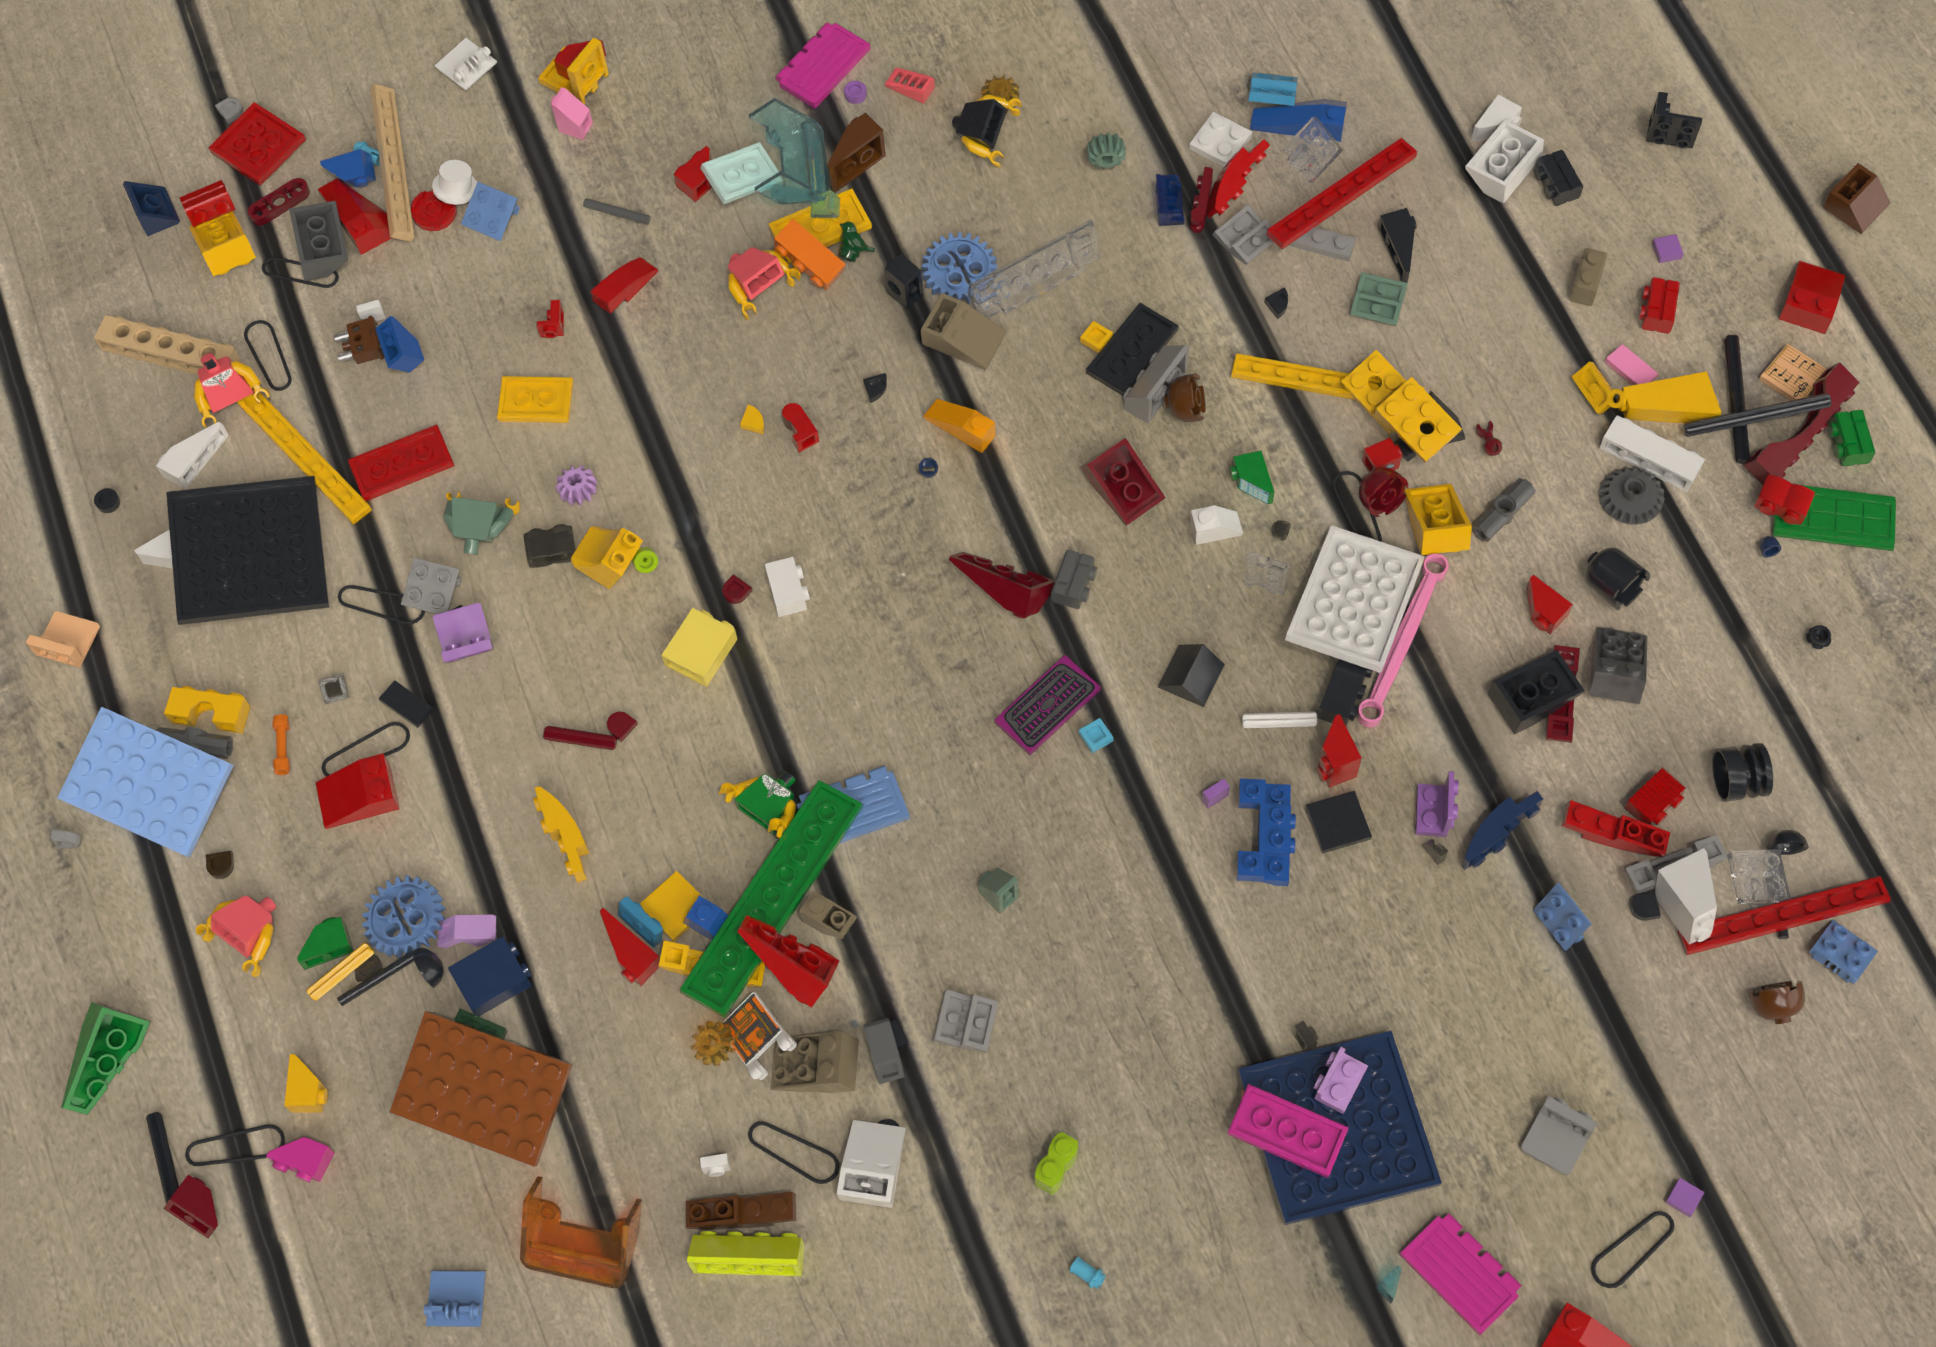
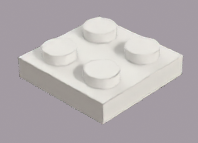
(1220, 139)

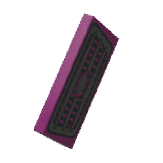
(1047, 705)

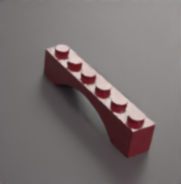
(1776, 457)

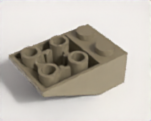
(961, 332)
(817, 1064)

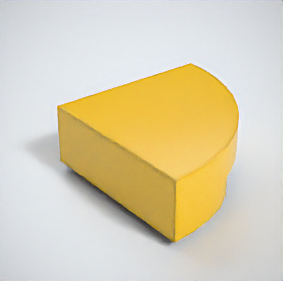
(752, 420)

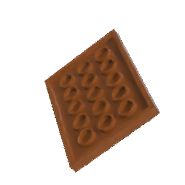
(481, 1088)

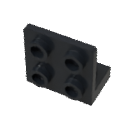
(1671, 127)

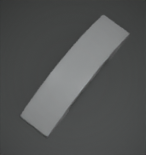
(1644, 874)

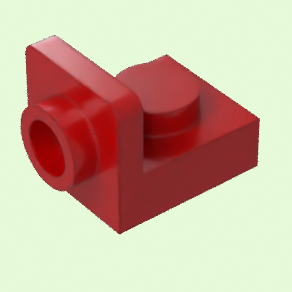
(555, 321)

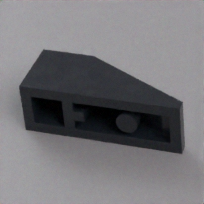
(1398, 235)

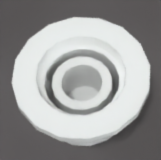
(454, 182)

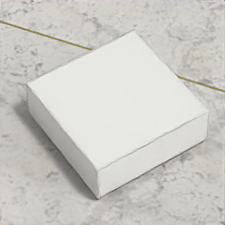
(371, 309)

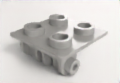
(430, 586)

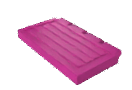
(822, 64)
(1459, 1274)

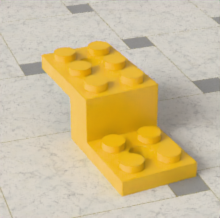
(1401, 406)

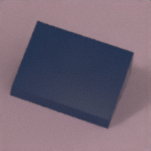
(151, 206)

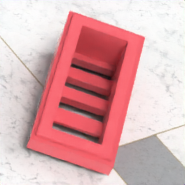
(914, 92)

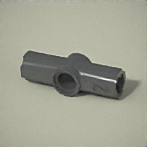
(1511, 500)
(213, 744)

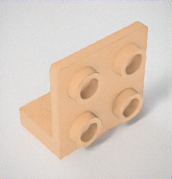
(65, 639)

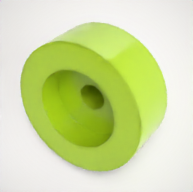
(645, 560)

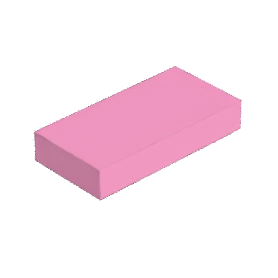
(1630, 366)

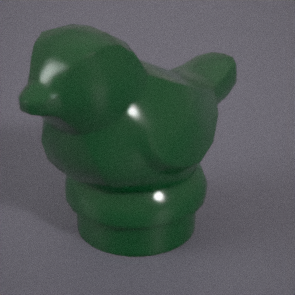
(851, 242)

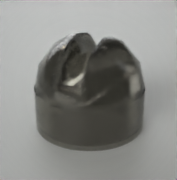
(1280, 529)

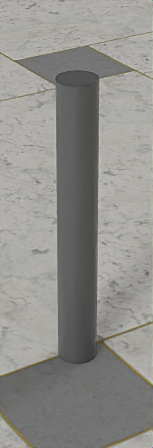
(617, 211)

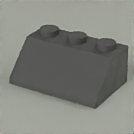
(318, 239)

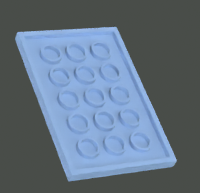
(145, 781)

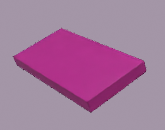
(1288, 1131)

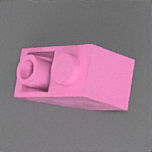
(571, 114)

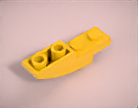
(563, 829)

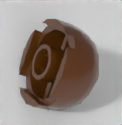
(1186, 398)
(1778, 1001)

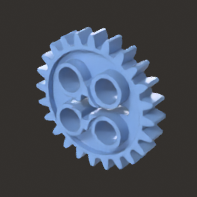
(940, 276)
(424, 905)

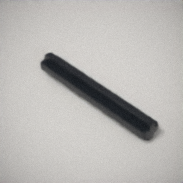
(162, 1154)

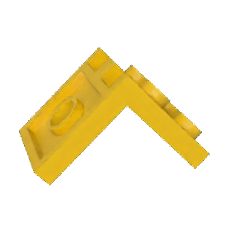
(582, 73)

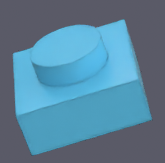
(1095, 735)

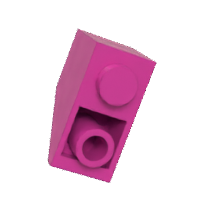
(304, 1157)

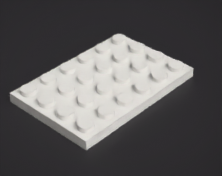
(1355, 599)

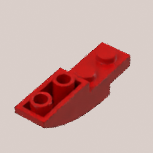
(1232, 178)
(1615, 832)

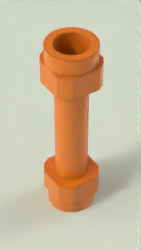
(281, 763)

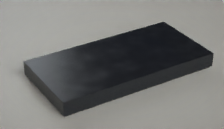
(1131, 348)

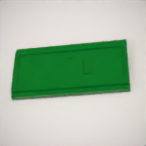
(1845, 520)

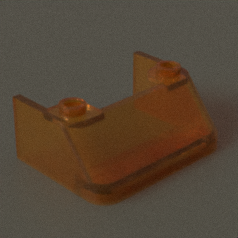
(575, 1249)

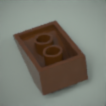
(856, 152)

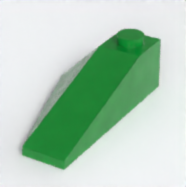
(101, 1051)

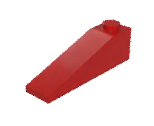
(358, 216)
(1578, 1329)

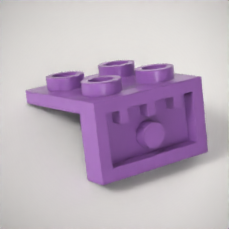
(463, 633)
(1436, 807)

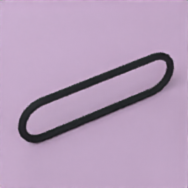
(294, 279)

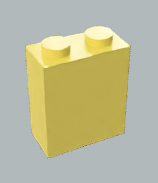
(699, 646)

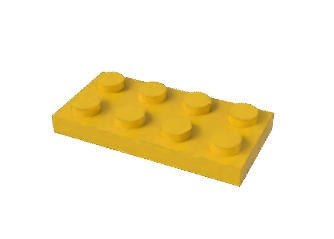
(827, 229)

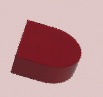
(735, 590)
(621, 725)

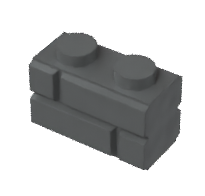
(1073, 578)

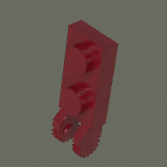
(1201, 201)

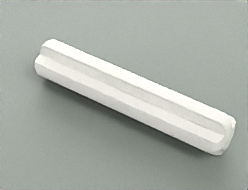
(1279, 719)

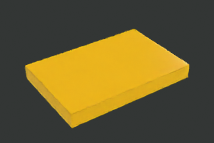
(535, 399)

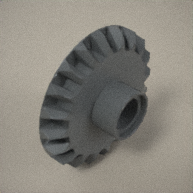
(1630, 507)

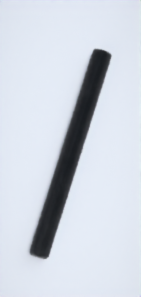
(1737, 396)
(1757, 414)

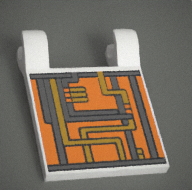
(755, 1032)

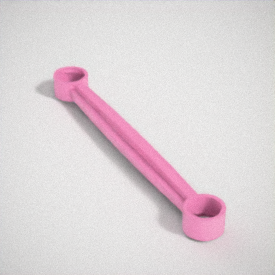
(1403, 640)

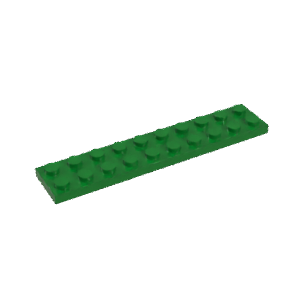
(772, 896)

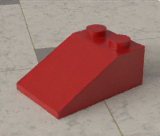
(1812, 297)
(357, 792)

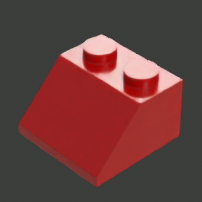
(1339, 755)

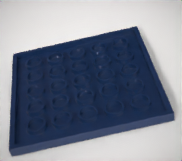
(1385, 1140)

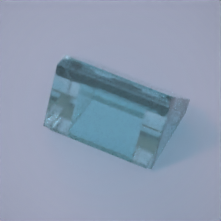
(825, 205)
(1388, 1285)

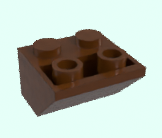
(1858, 199)

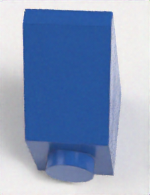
(352, 167)
(399, 346)
(705, 918)

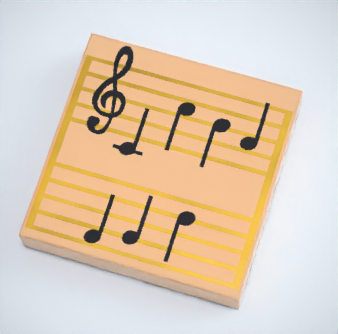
(1792, 373)

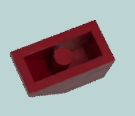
(194, 1206)

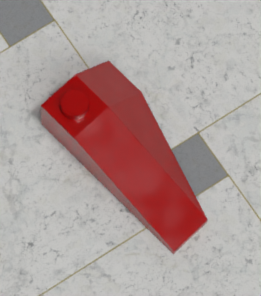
(798, 967)

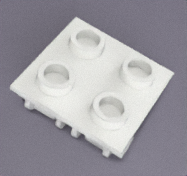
(466, 63)

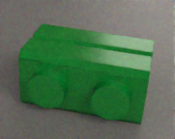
(1851, 438)

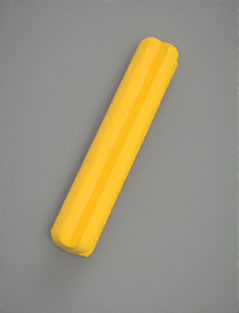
(340, 971)

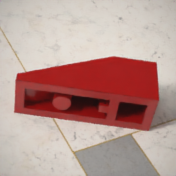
(633, 955)

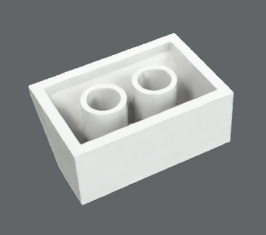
(1505, 160)

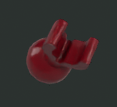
(1492, 445)

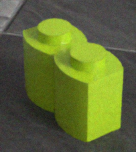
(1060, 1158)

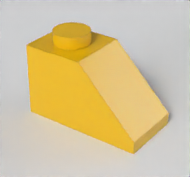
(303, 1089)

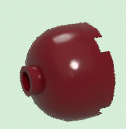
(1382, 491)

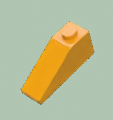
(962, 423)

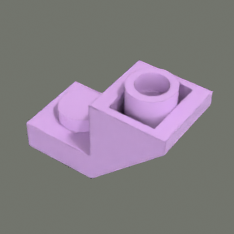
(470, 929)

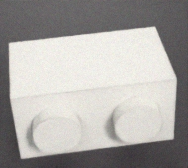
(786, 586)

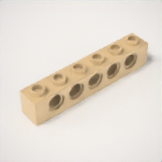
(177, 356)

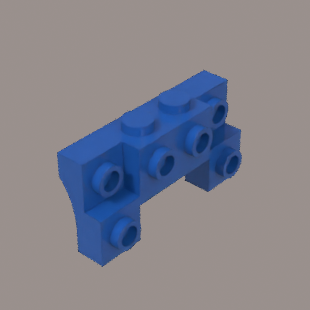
(1274, 832)

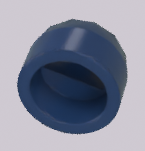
(928, 463)
(1769, 546)

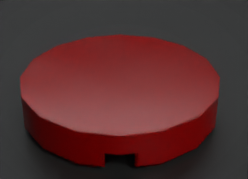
(431, 213)

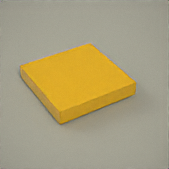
(671, 904)

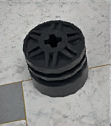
(1742, 772)

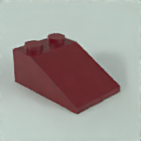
(1123, 481)

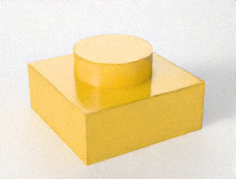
(1096, 336)

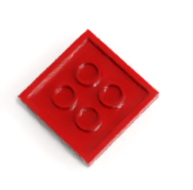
(257, 143)

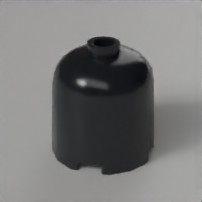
(1615, 576)

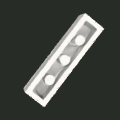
(1651, 452)

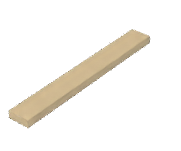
(392, 163)

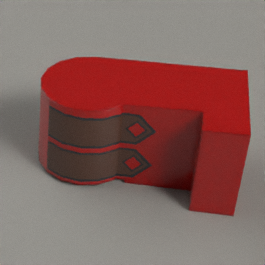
(804, 431)

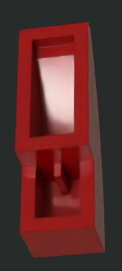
(623, 284)

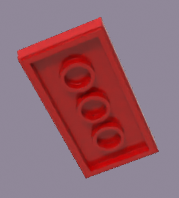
(401, 463)

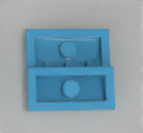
(1273, 89)

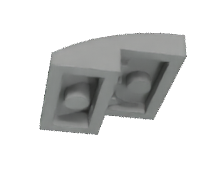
(1244, 235)
(965, 1021)

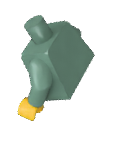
(477, 519)

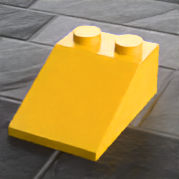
(223, 243)
(1438, 519)

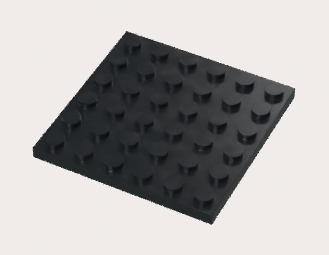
(246, 550)

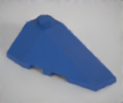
(1291, 119)

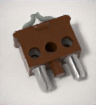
(362, 341)

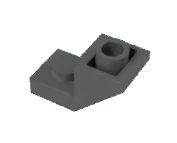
(883, 1050)

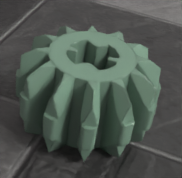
(1106, 150)

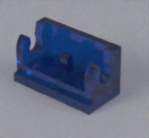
(1169, 200)

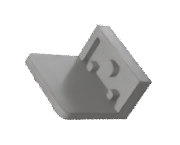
(1558, 1135)

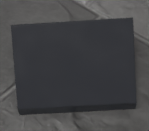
(1192, 673)

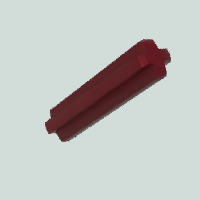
(580, 737)

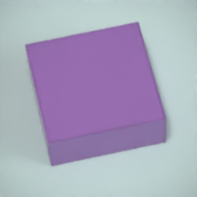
(1667, 248)
(1215, 793)
(1684, 1197)

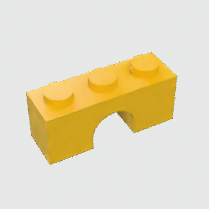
(188, 704)

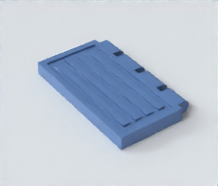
(880, 800)

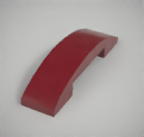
(1561, 722)

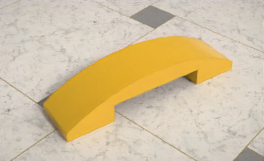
(682, 960)

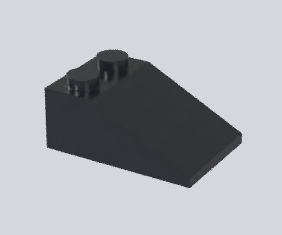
(1534, 691)

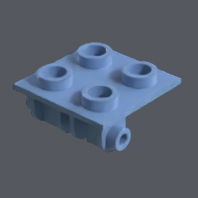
(489, 211)
(1562, 917)
(1844, 951)
(455, 1299)

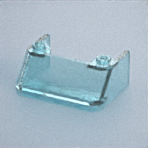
(801, 154)

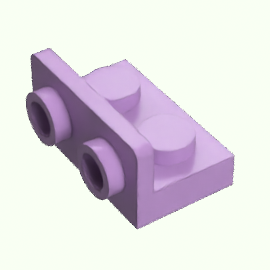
(1340, 1081)

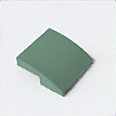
(1378, 299)

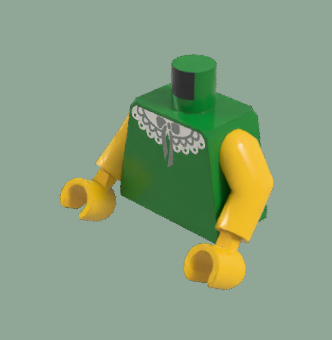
(764, 800)

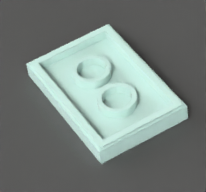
(739, 172)

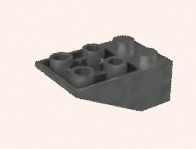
(1618, 665)

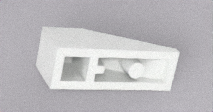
(189, 457)

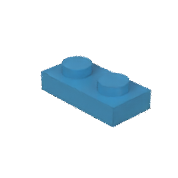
(640, 922)

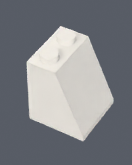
(1688, 896)

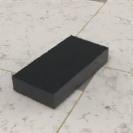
(406, 704)

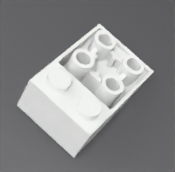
(871, 1164)

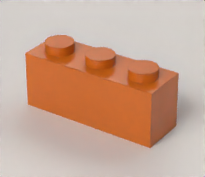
(808, 255)

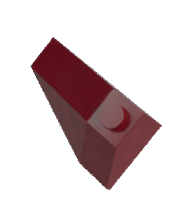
(1012, 590)

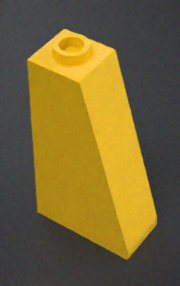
(1672, 400)

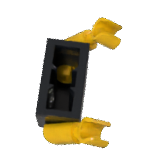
(982, 123)

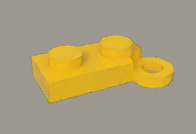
(1597, 389)

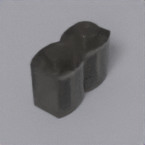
(549, 546)

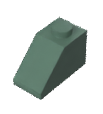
(999, 889)

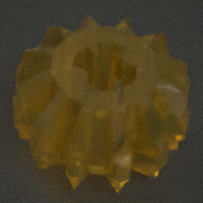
(1001, 88)
(703, 1044)

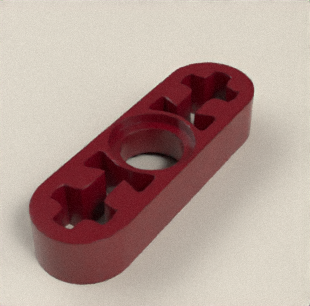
(281, 192)

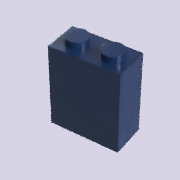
(490, 976)

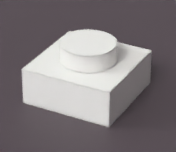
(715, 1165)

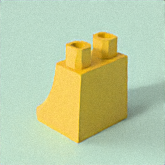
(605, 554)

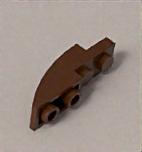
(741, 1212)

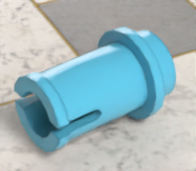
(375, 153)
(1087, 1273)

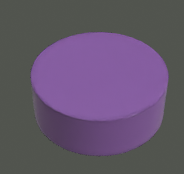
(855, 92)

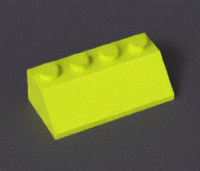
(746, 1254)

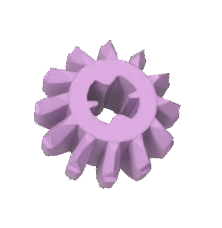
(576, 485)

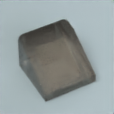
(334, 688)

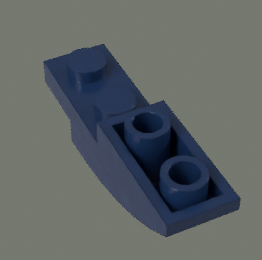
(1492, 832)

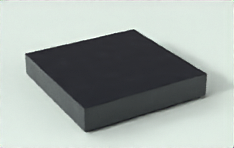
(1338, 822)

